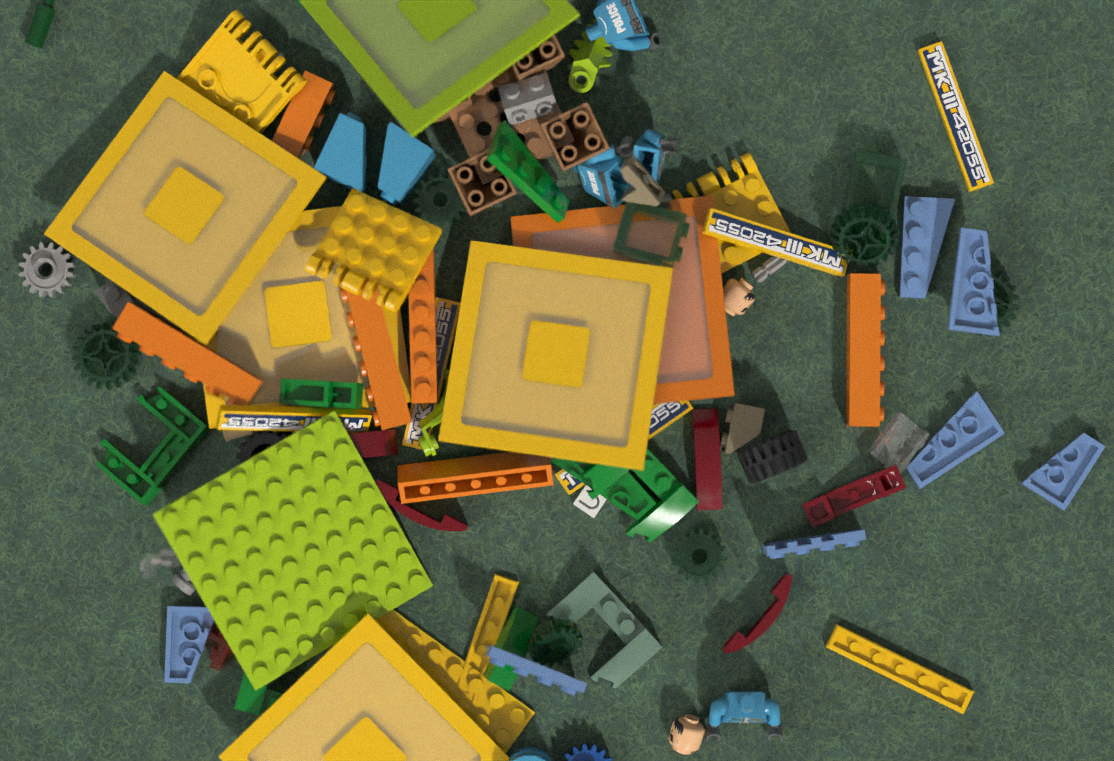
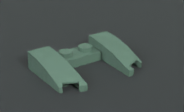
(639, 642)

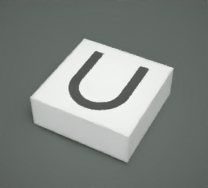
(588, 505)

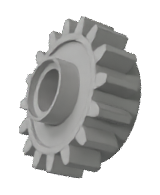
(34, 265)

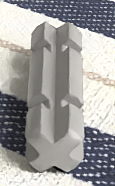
(768, 267)

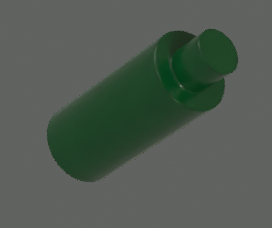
(40, 24)

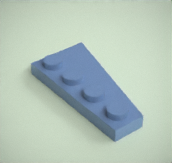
(922, 235)
(972, 289)
(958, 439)
(803, 545)
(524, 667)

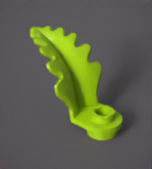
(587, 61)
(428, 442)

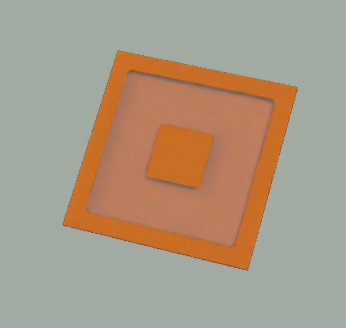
(695, 336)

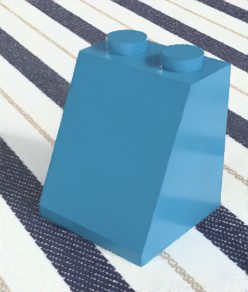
(346, 153)
(402, 165)

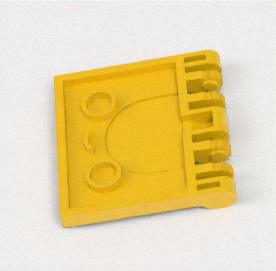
(238, 77)
(743, 198)
(374, 248)

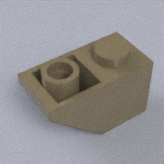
(744, 425)

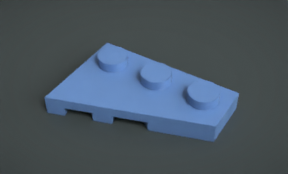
(1065, 471)
(185, 641)

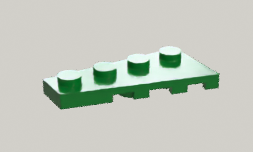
(523, 169)
(624, 493)

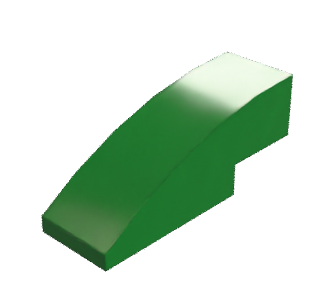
(321, 393)
(512, 640)

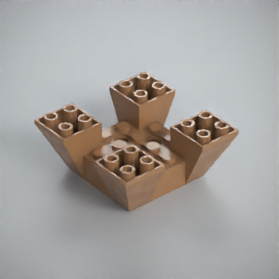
(566, 136)

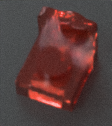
(219, 654)

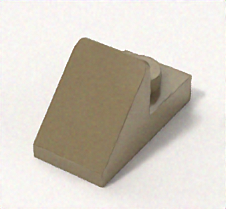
(644, 187)

